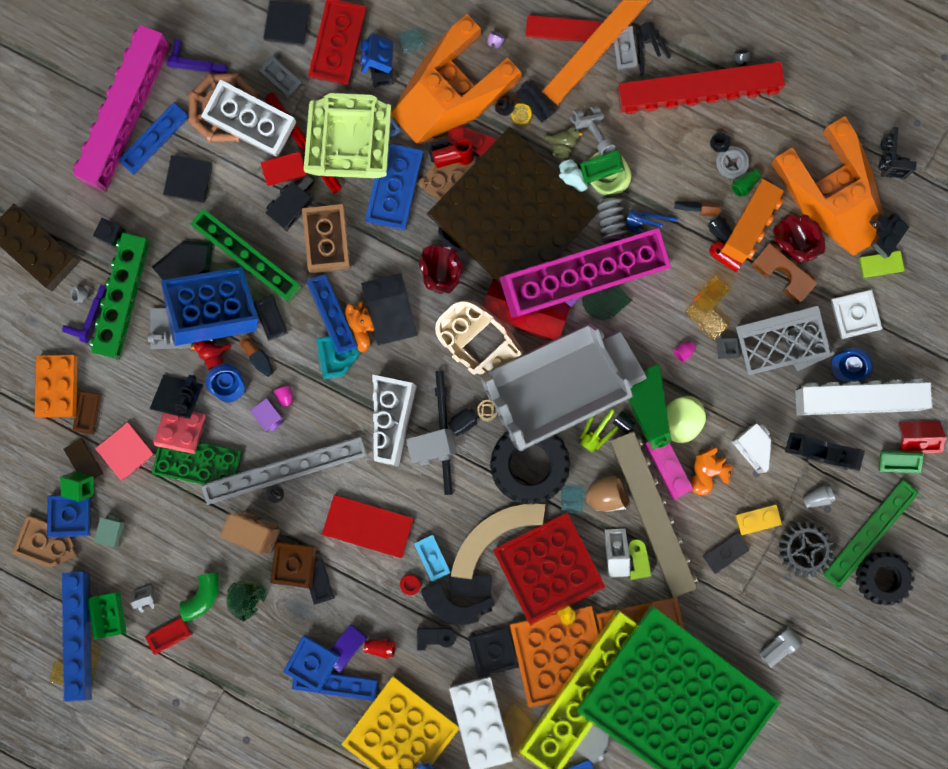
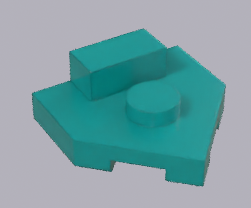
(331, 363)

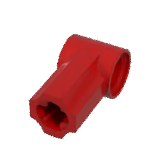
(458, 153)

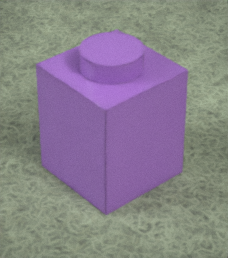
(267, 415)

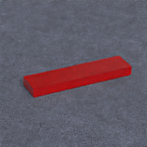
(560, 28)

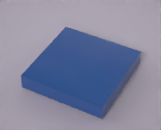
(68, 517)
(311, 663)

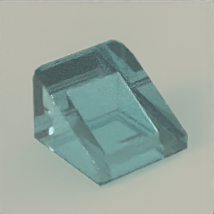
(410, 41)
(571, 500)

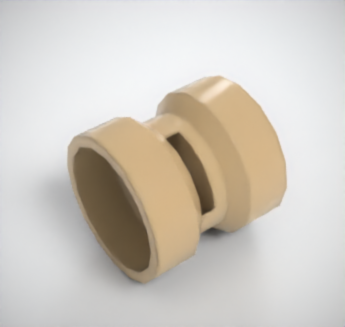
(486, 410)

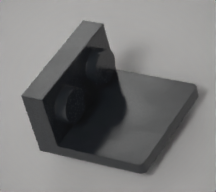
(888, 164)

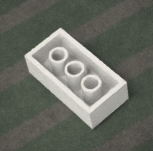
(248, 118)
(480, 723)

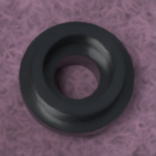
(505, 106)
(720, 137)

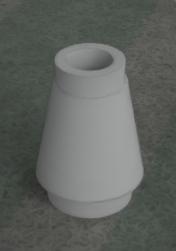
(819, 497)

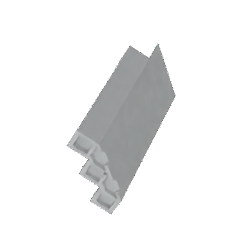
(562, 383)

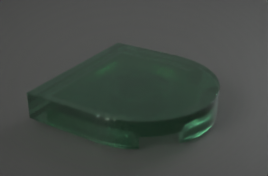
(605, 303)

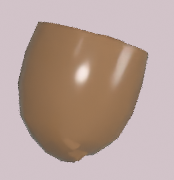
(607, 494)

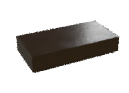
(82, 459)

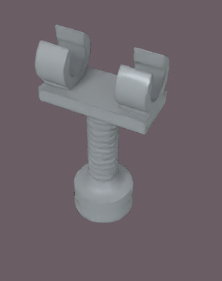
(592, 120)

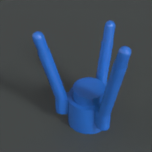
(638, 218)

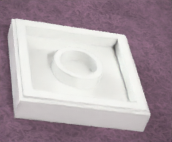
(856, 314)

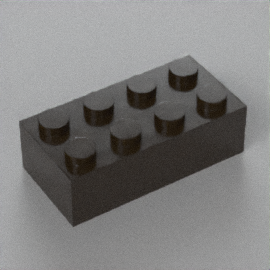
(35, 248)

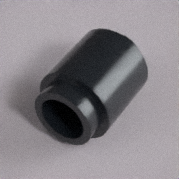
(463, 421)

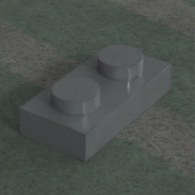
(280, 77)

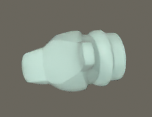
(572, 175)

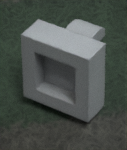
(142, 597)

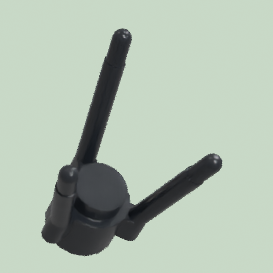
(650, 34)

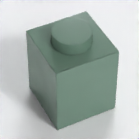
(109, 531)

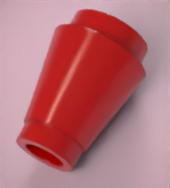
(380, 647)

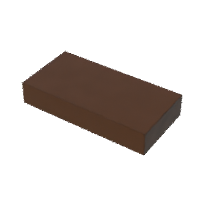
(87, 412)

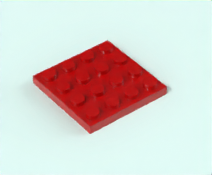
(549, 568)

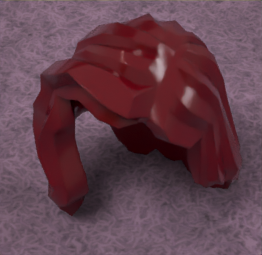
(800, 238)
(440, 269)

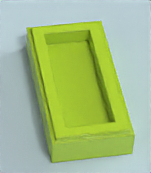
(877, 265)

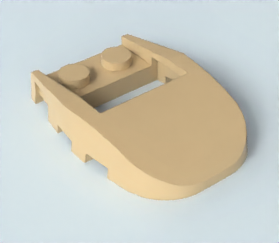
(462, 323)

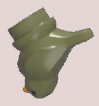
(563, 142)

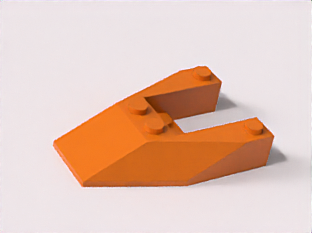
(441, 95)
(841, 200)

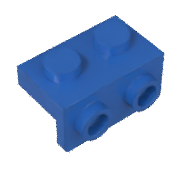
(377, 53)

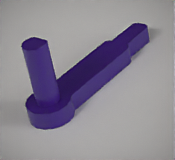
(176, 62)
(86, 333)

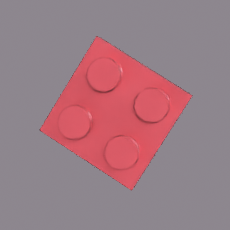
(180, 432)

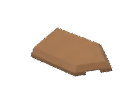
(440, 180)
(37, 547)

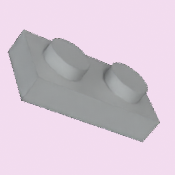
(626, 50)

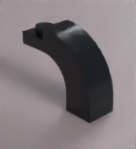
(824, 452)
(446, 610)

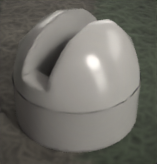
(78, 294)

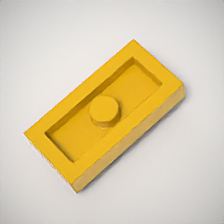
(758, 519)

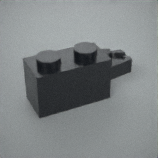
(289, 205)

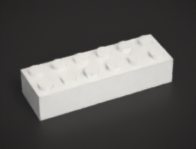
(864, 398)

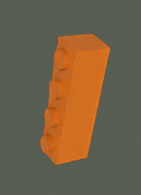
(752, 221)

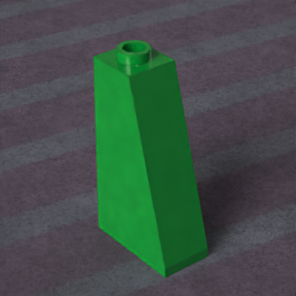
(650, 408)

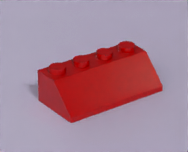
(542, 323)

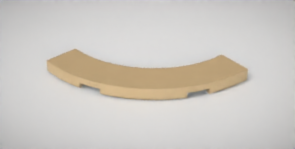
(491, 529)

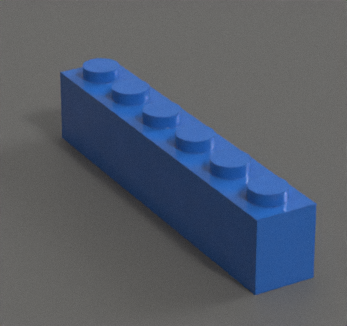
(76, 637)

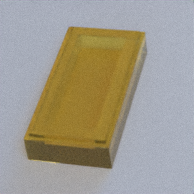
(709, 322)

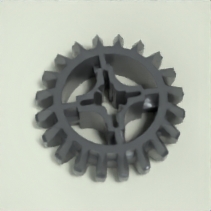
(802, 540)

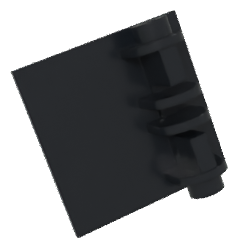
(177, 396)

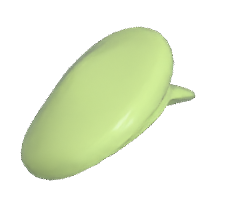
(613, 184)
(685, 418)

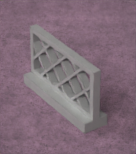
(779, 322)

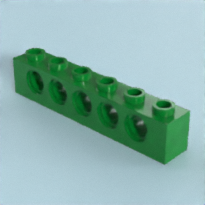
(124, 307)

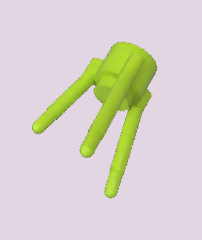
(590, 440)

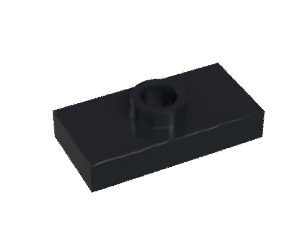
(726, 553)

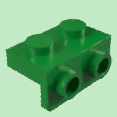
(106, 615)

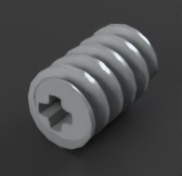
(611, 219)

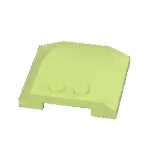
(348, 136)

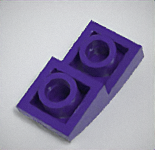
(348, 645)

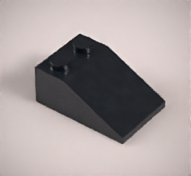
(389, 309)

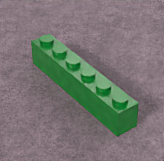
(246, 255)

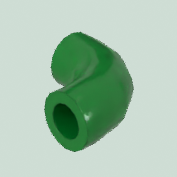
(203, 599)

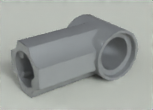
(785, 643)

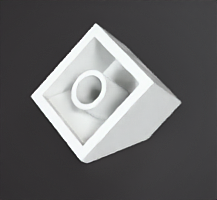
(755, 447)

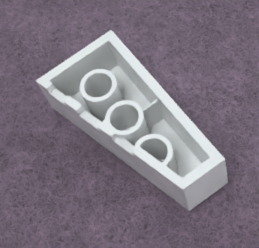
(391, 416)

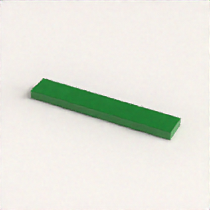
(870, 533)

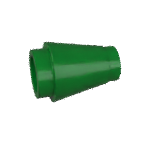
(745, 183)

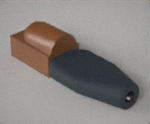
(705, 208)
(257, 357)

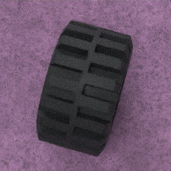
(902, 581)

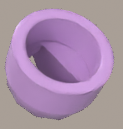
(496, 39)

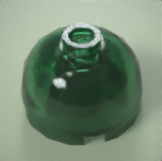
(244, 597)

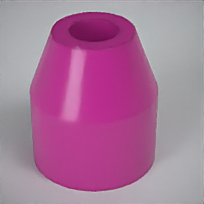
(684, 351)
(284, 395)

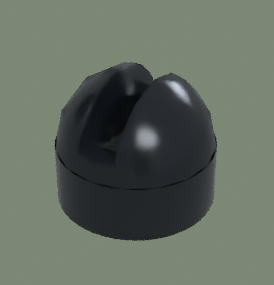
(278, 491)

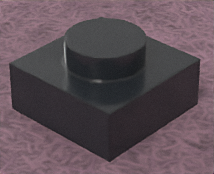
(435, 144)

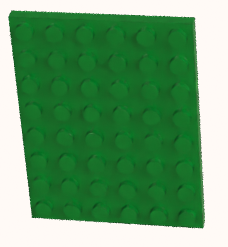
(676, 700)

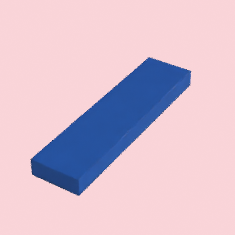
(153, 138)
(331, 314)
(345, 686)

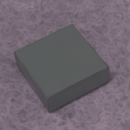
(728, 348)

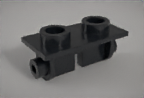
(536, 100)

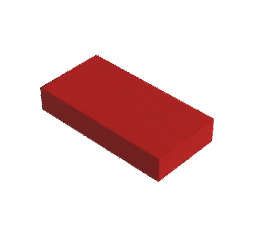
(168, 635)

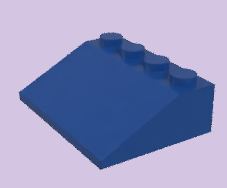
(209, 306)

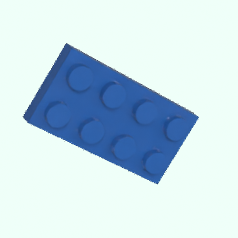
(394, 193)

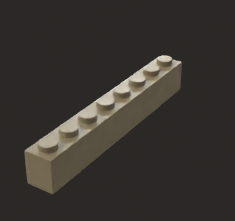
(653, 515)

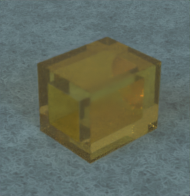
(711, 294)

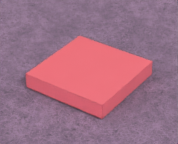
(125, 451)

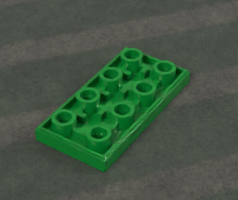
(206, 465)

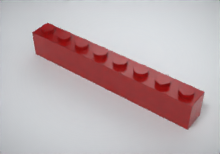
(700, 87)

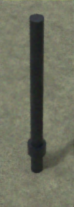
(441, 393)

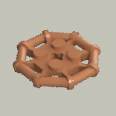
(194, 120)

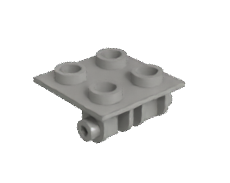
(160, 334)
(805, 339)

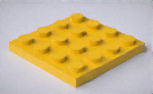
(400, 730)

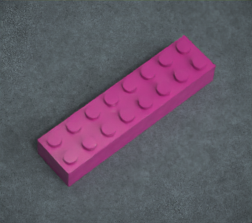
(122, 108)
(585, 272)

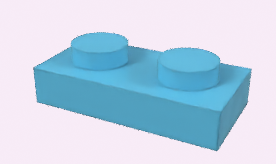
(432, 558)

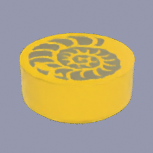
(521, 114)

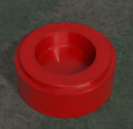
(410, 584)

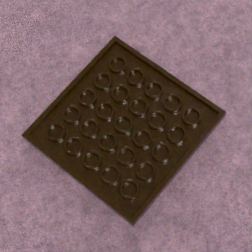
(512, 209)

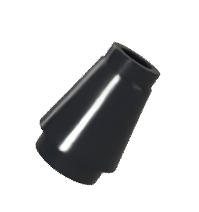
(720, 228)

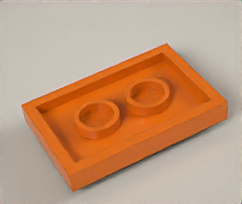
(56, 386)

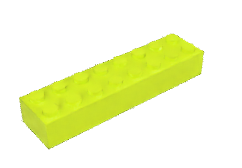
(560, 726)

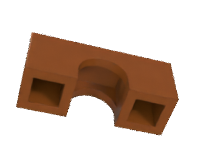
(799, 282)

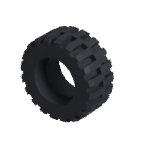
(530, 493)

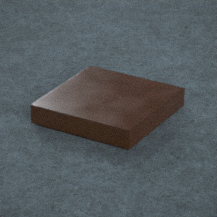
(293, 565)

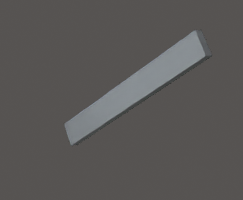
(283, 470)

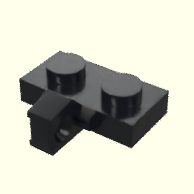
(888, 233)

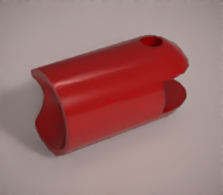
(722, 258)

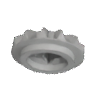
(741, 164)

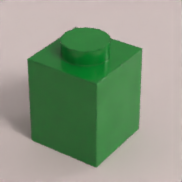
(77, 486)

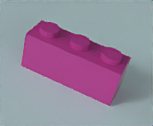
(669, 470)

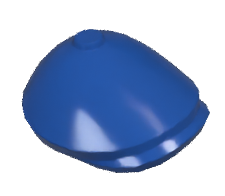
(852, 365)
(225, 382)

